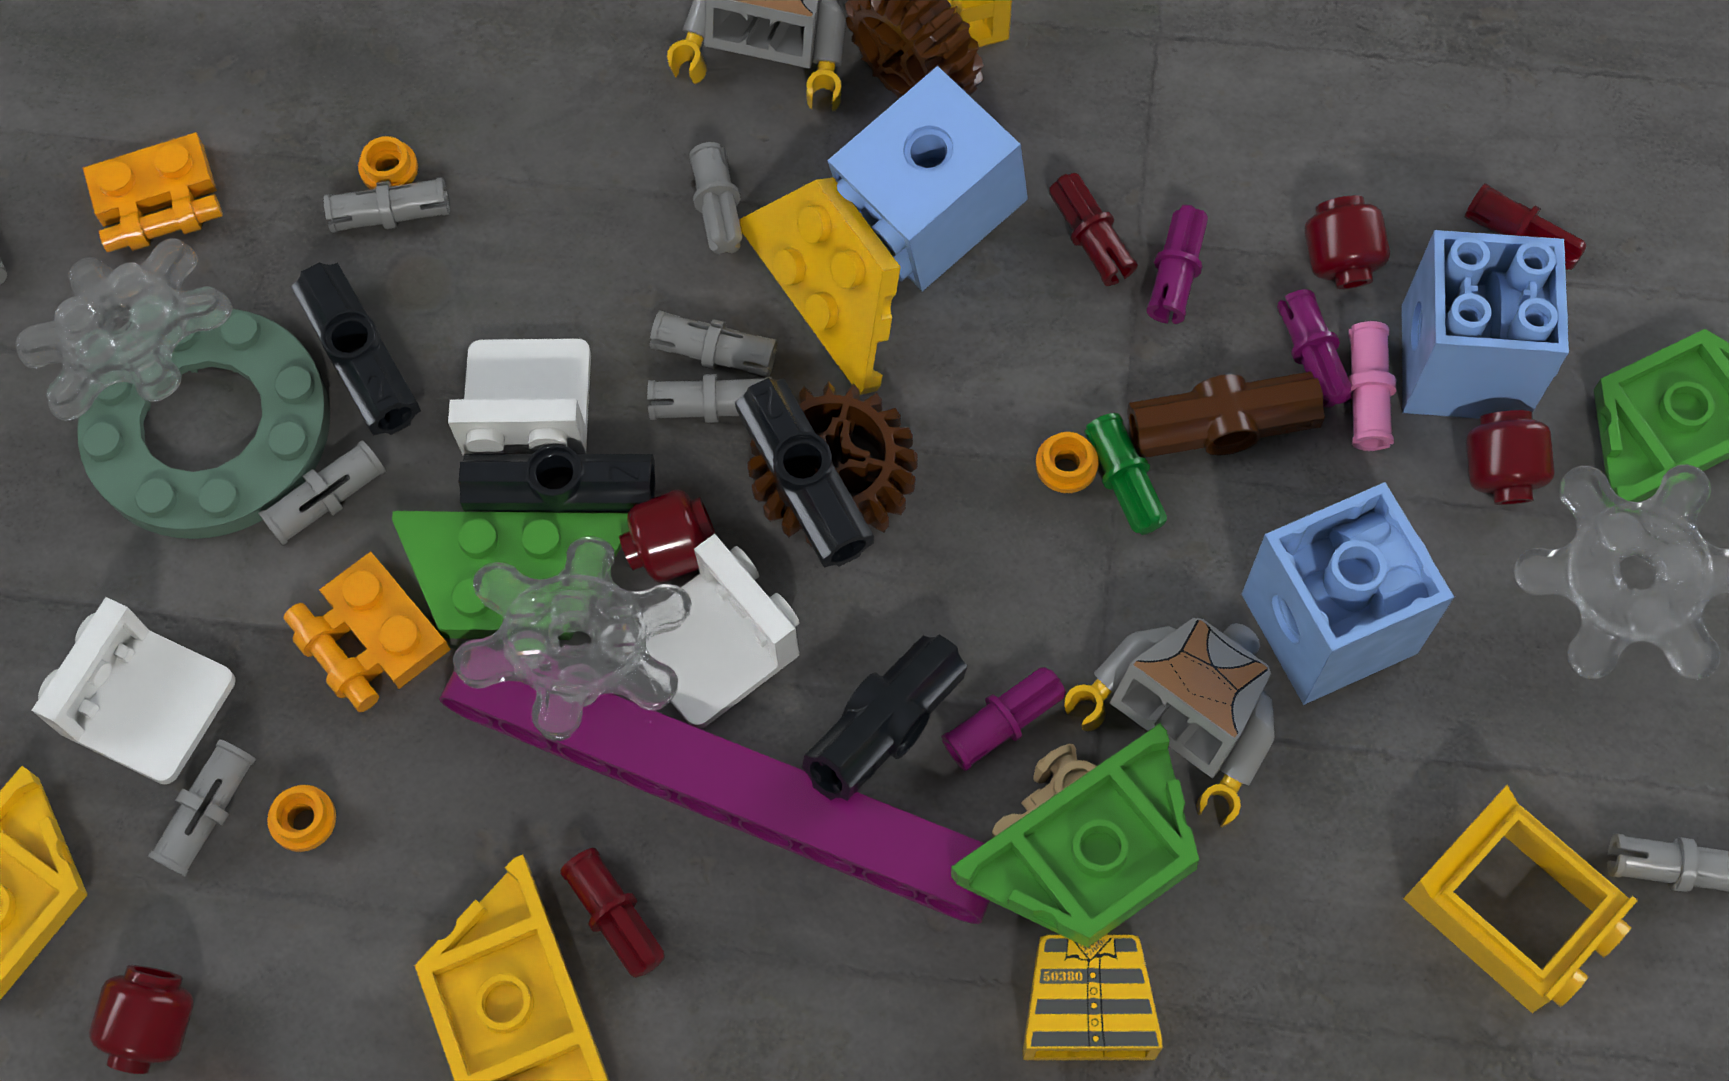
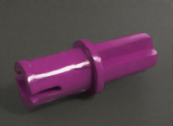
(1178, 265)
(1315, 345)
(1003, 717)

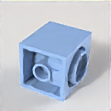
(932, 176)
(1483, 324)
(1345, 592)

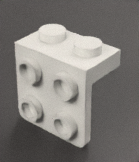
(523, 396)
(729, 639)
(133, 694)

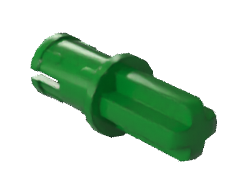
(1126, 473)

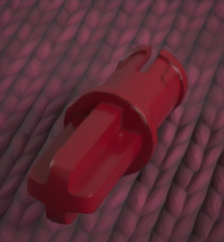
(1509, 217)
(1092, 228)
(613, 913)

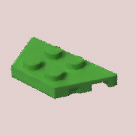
(1665, 414)
(453, 546)
(1093, 847)

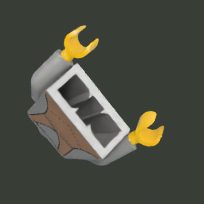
(767, 29)
(1203, 693)

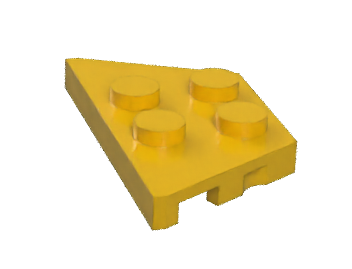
(831, 272)
(36, 876)
(507, 992)

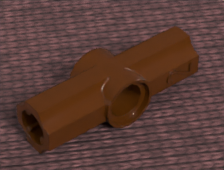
(1225, 414)

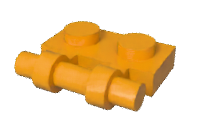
(150, 181)
(383, 620)

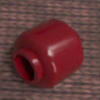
(1347, 241)
(1510, 456)
(665, 535)
(141, 1018)

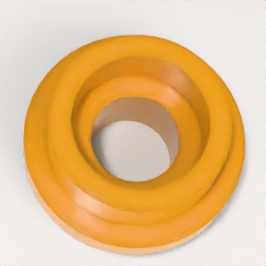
(387, 152)
(1072, 447)
(289, 805)

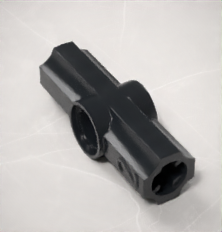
(367, 373)
(520, 480)
(819, 501)
(884, 717)

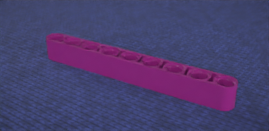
(742, 792)

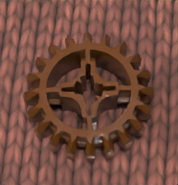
(910, 39)
(877, 481)

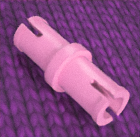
(1371, 386)

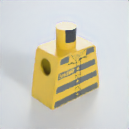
(1091, 1002)

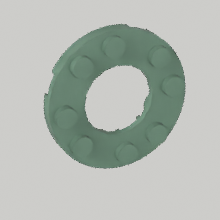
(224, 497)

